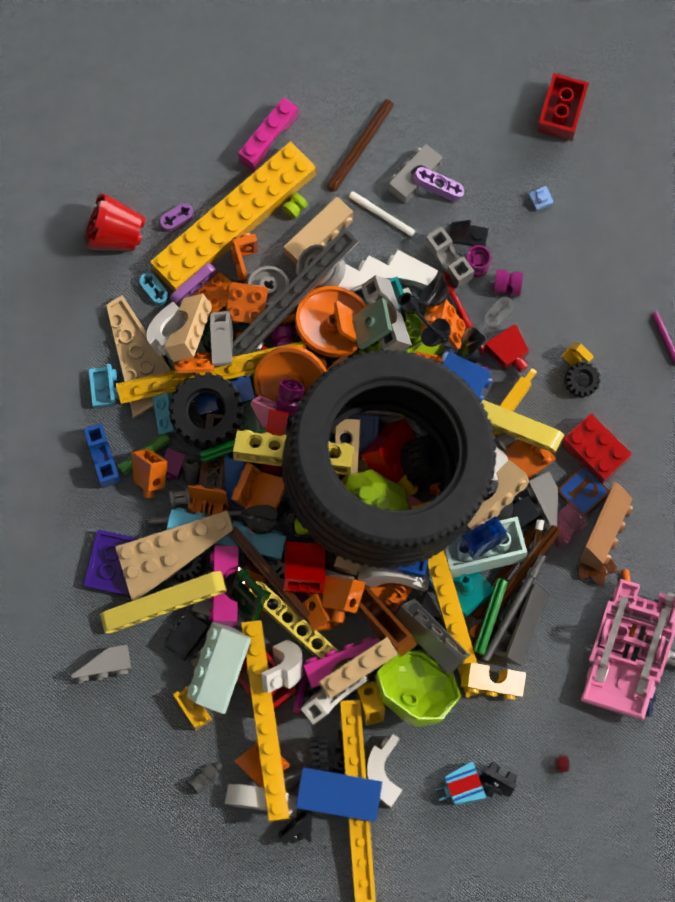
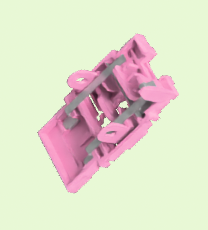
(619, 682)

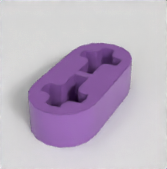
(178, 221)

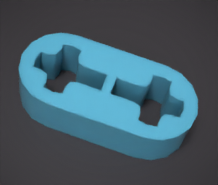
(151, 291)

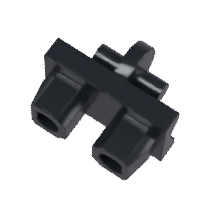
(496, 782)

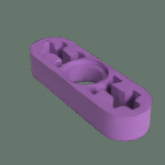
(450, 189)
(193, 283)

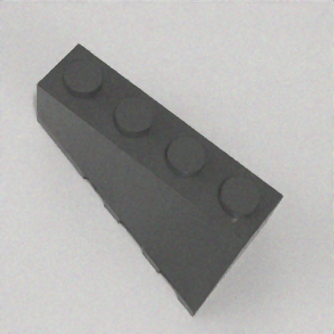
(522, 627)
(432, 637)

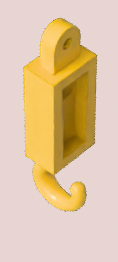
(517, 393)

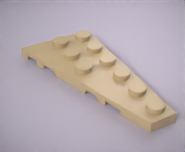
(134, 350)
(161, 555)

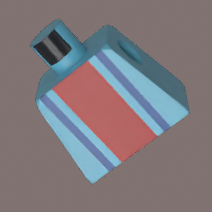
(462, 786)

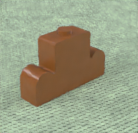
(384, 623)

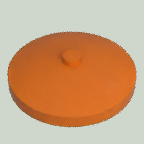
(318, 324)
(286, 363)

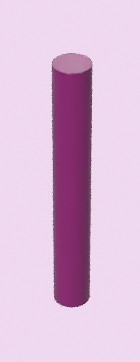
(664, 334)
(300, 694)

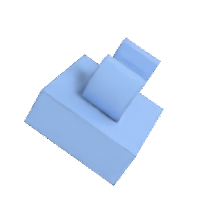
(540, 198)

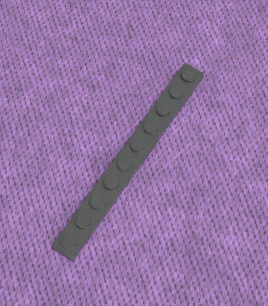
(294, 293)

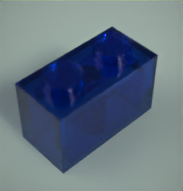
(484, 537)

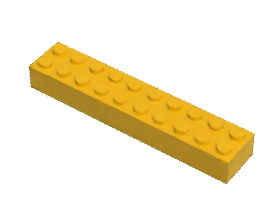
(234, 216)

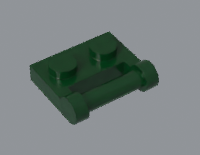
(245, 598)

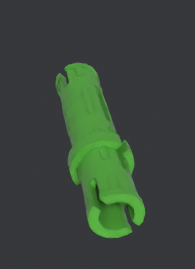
(155, 445)

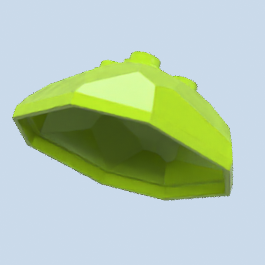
(377, 490)
(417, 688)

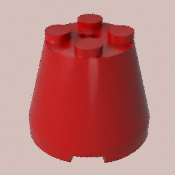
(113, 226)

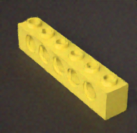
(264, 455)

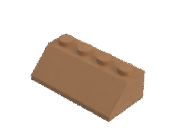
(606, 528)

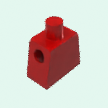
(509, 349)

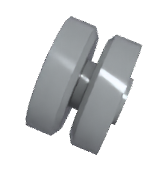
(309, 254)
(272, 278)

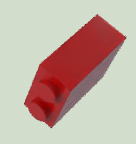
(304, 567)

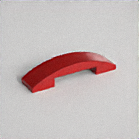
(277, 426)

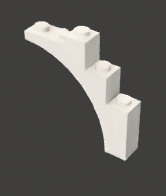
(409, 272)

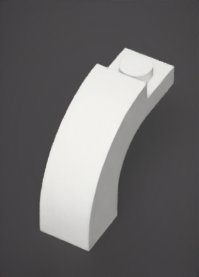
(164, 324)
(376, 576)
(288, 669)
(319, 704)
(376, 771)
(254, 798)

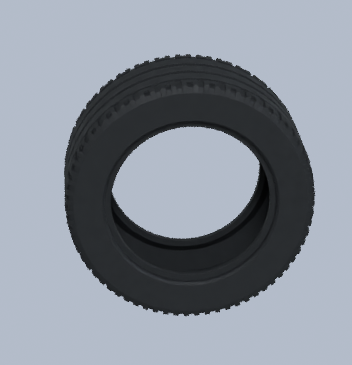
(414, 389)

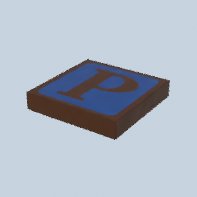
(583, 490)

